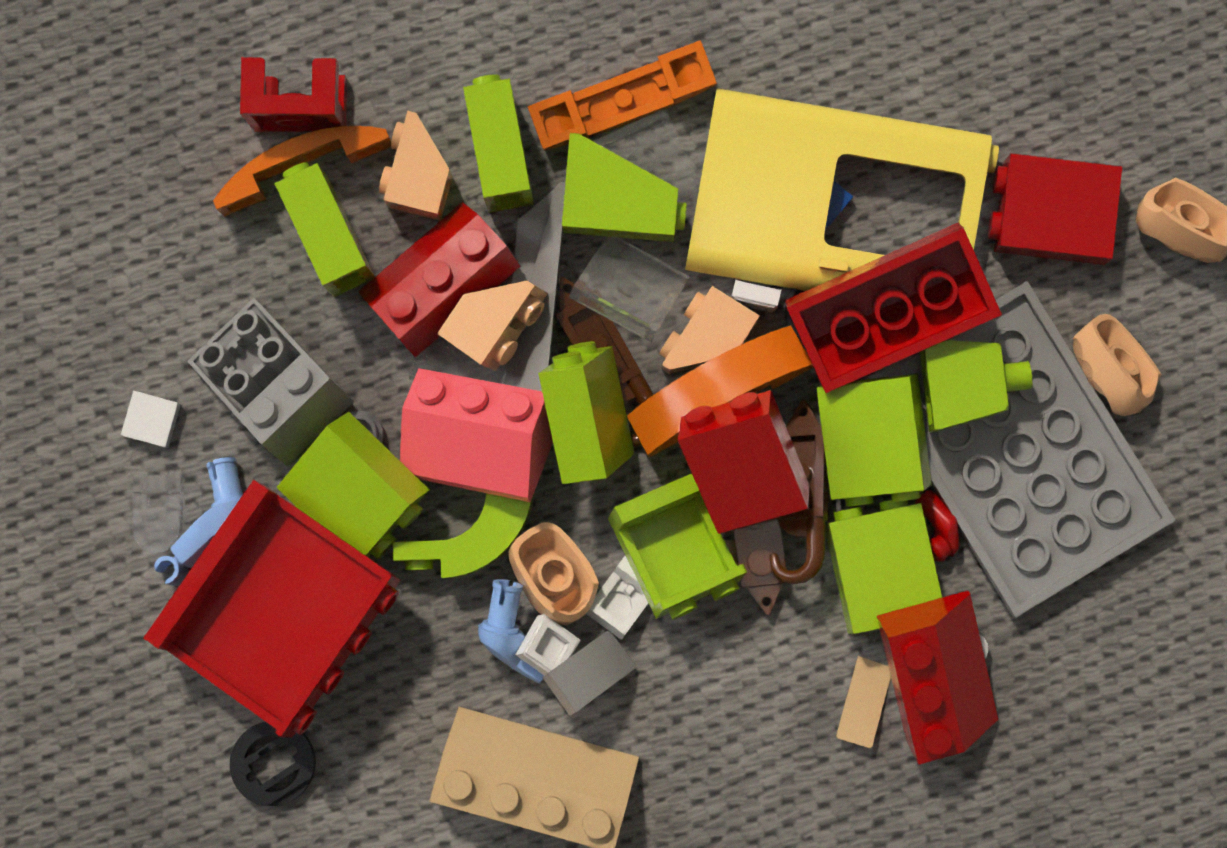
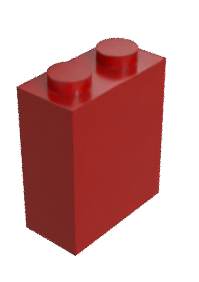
(1055, 209)
(743, 461)

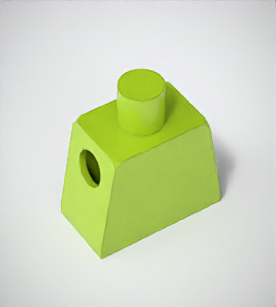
(968, 382)

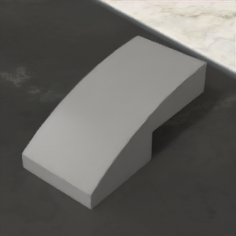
(589, 672)

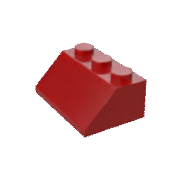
(434, 273)
(938, 675)

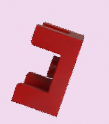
(293, 111)

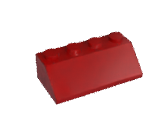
(893, 307)

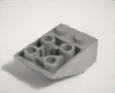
(270, 382)

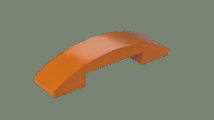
(624, 97)
(245, 186)
(744, 369)

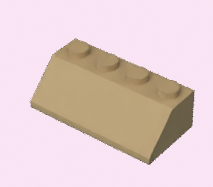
(534, 779)

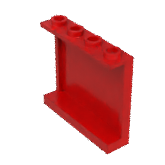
(274, 609)

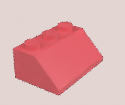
(475, 434)

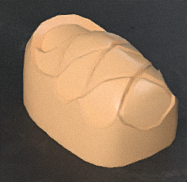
(1185, 220)
(1116, 365)
(553, 573)

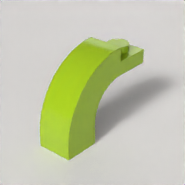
(475, 549)

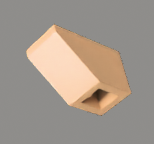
(419, 174)
(491, 321)
(714, 328)

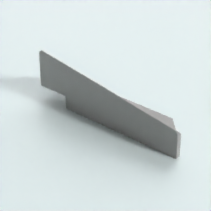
(539, 255)

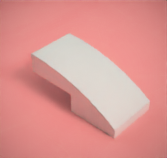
(619, 601)

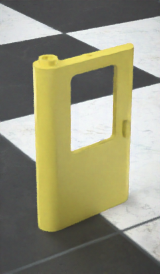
(774, 176)

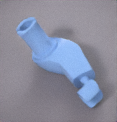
(189, 547)
(501, 633)

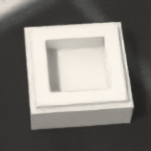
(756, 296)
(150, 419)
(547, 645)

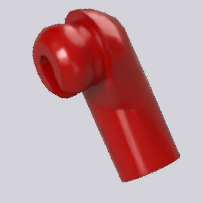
(944, 523)

